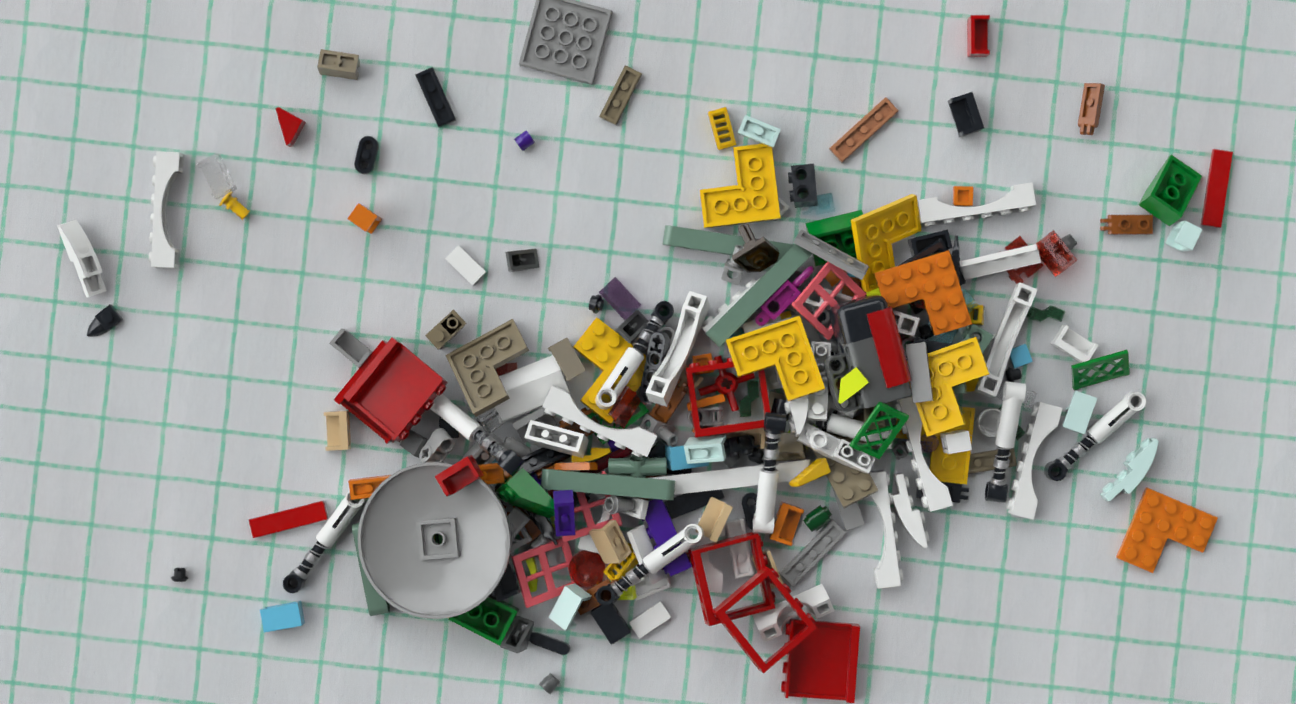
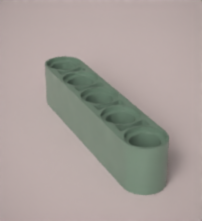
(375, 603)

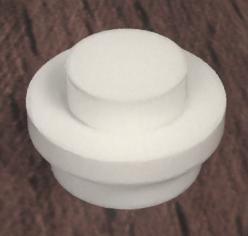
(818, 440)

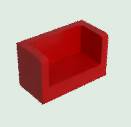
(977, 36)
(459, 475)

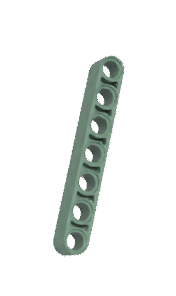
(709, 241)
(758, 294)
(608, 484)

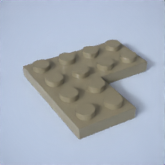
(477, 365)
(847, 482)

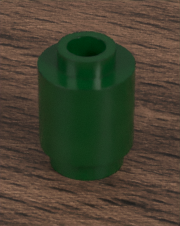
(817, 518)

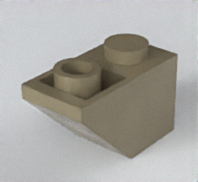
(446, 330)

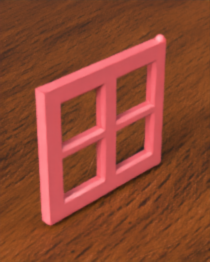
(828, 298)
(585, 508)
(546, 571)

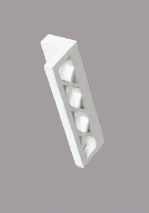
(1000, 261)

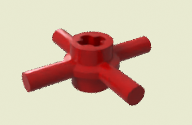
(723, 390)

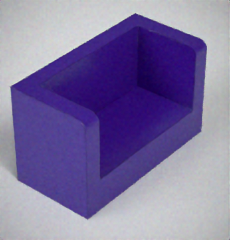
(564, 512)

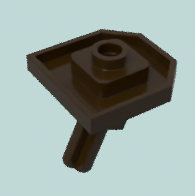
(757, 253)

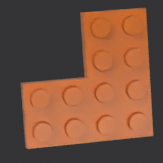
(935, 283)
(1156, 521)

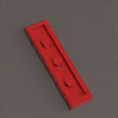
(1216, 188)
(288, 519)

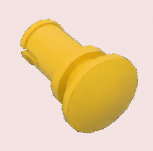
(234, 205)

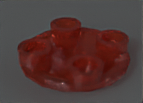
(586, 568)

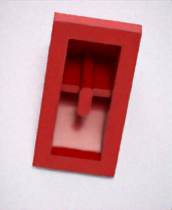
(290, 126)

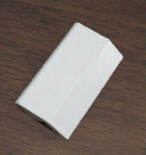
(529, 387)

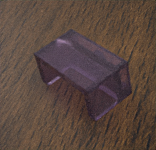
(620, 298)

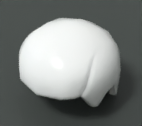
(989, 421)

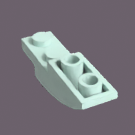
(1137, 464)

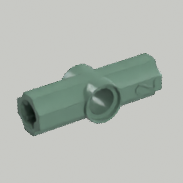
(637, 466)

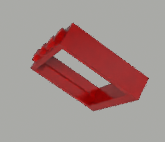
(715, 365)
(702, 586)
(785, 591)

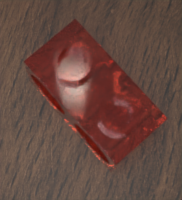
(1055, 253)

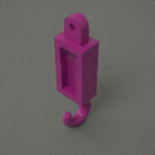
(784, 296)

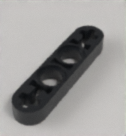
(650, 366)

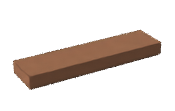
(863, 129)

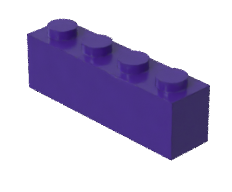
(662, 530)

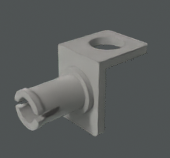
(732, 266)
(663, 430)

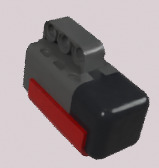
(872, 343)

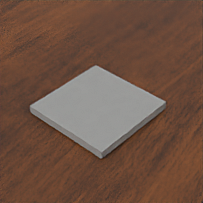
(566, 39)

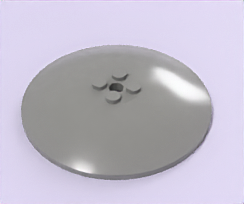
(401, 551)

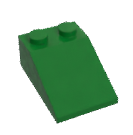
(1170, 191)
(527, 494)
(488, 619)

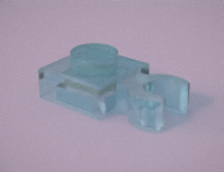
(825, 205)

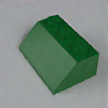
(835, 232)

